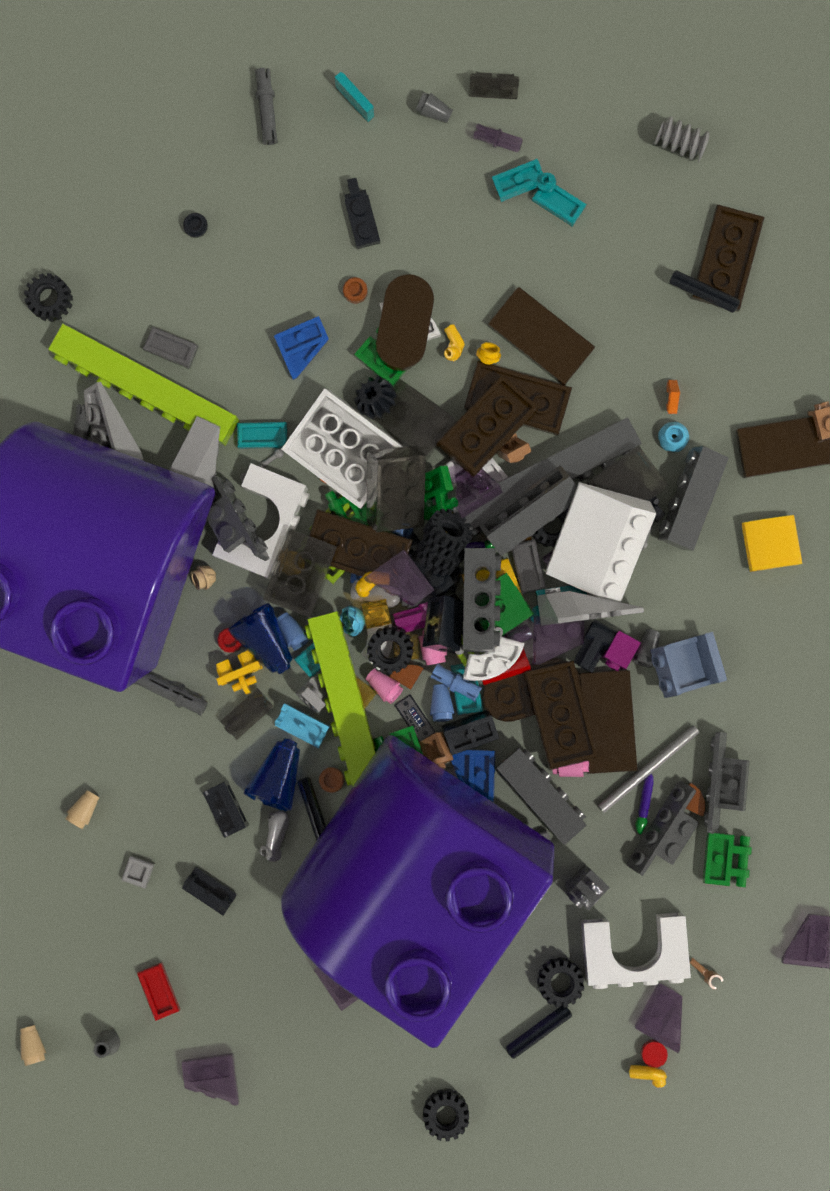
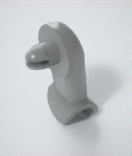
(376, 594)
(277, 826)

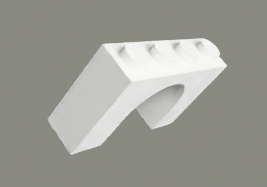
(288, 498)
(668, 963)

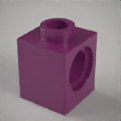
(620, 651)

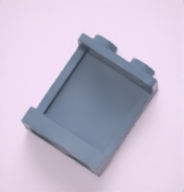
(688, 665)

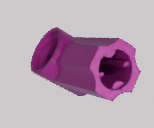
(411, 619)

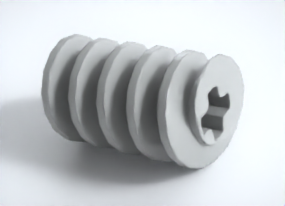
(682, 138)

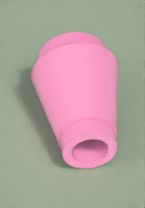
(384, 686)

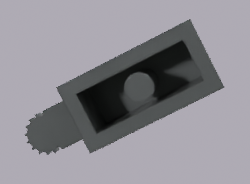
(585, 888)

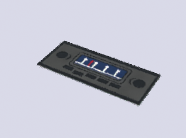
(415, 717)

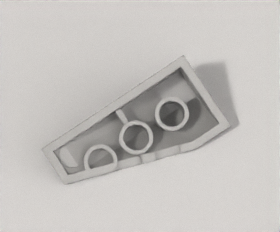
(106, 423)
(199, 452)
(570, 606)

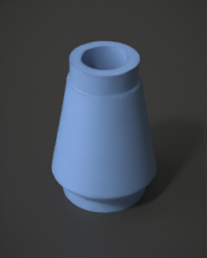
(293, 632)
(441, 704)

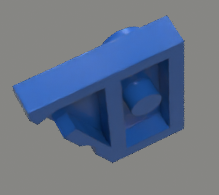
(301, 344)
(477, 770)

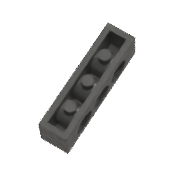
(474, 561)

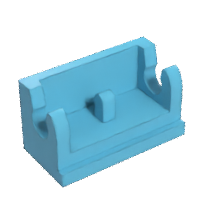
(302, 725)

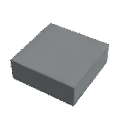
(138, 871)

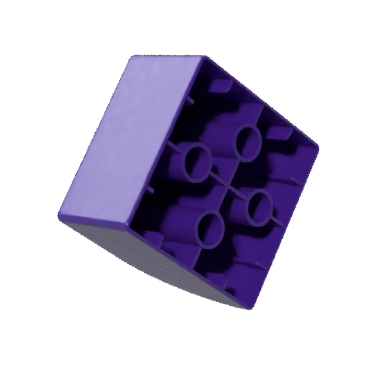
(92, 554)
(415, 891)

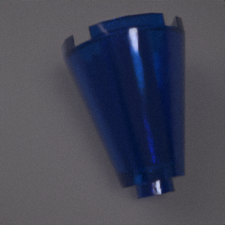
(263, 638)
(276, 776)

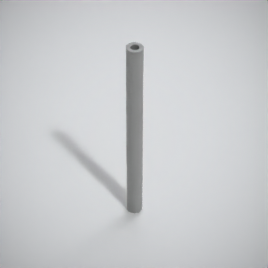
(648, 768)

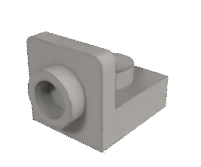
(313, 694)

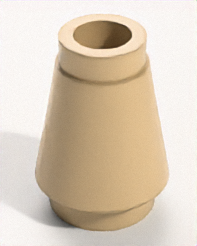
(82, 810)
(31, 1046)

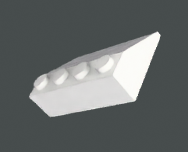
(335, 444)
(601, 541)

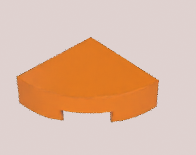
(673, 399)

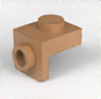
(821, 418)
(514, 450)
(436, 749)

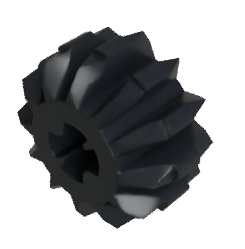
(375, 397)

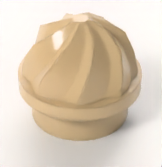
(203, 577)

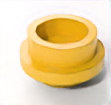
(488, 353)

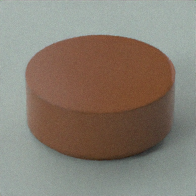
(355, 290)
(331, 779)

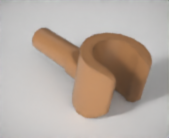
(708, 975)

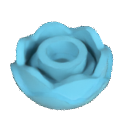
(669, 443)
(353, 620)

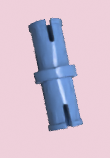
(456, 682)

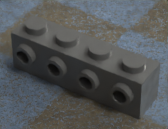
(692, 498)
(529, 511)
(541, 796)

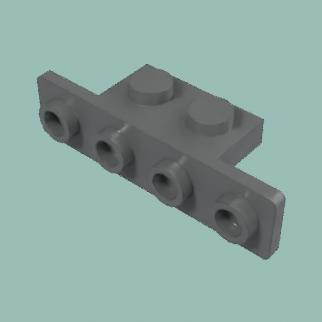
(232, 524)
(728, 783)
(667, 832)

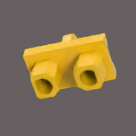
(227, 674)

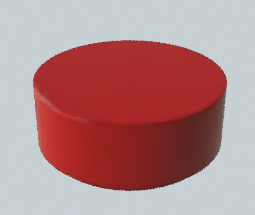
(228, 642)
(654, 1053)

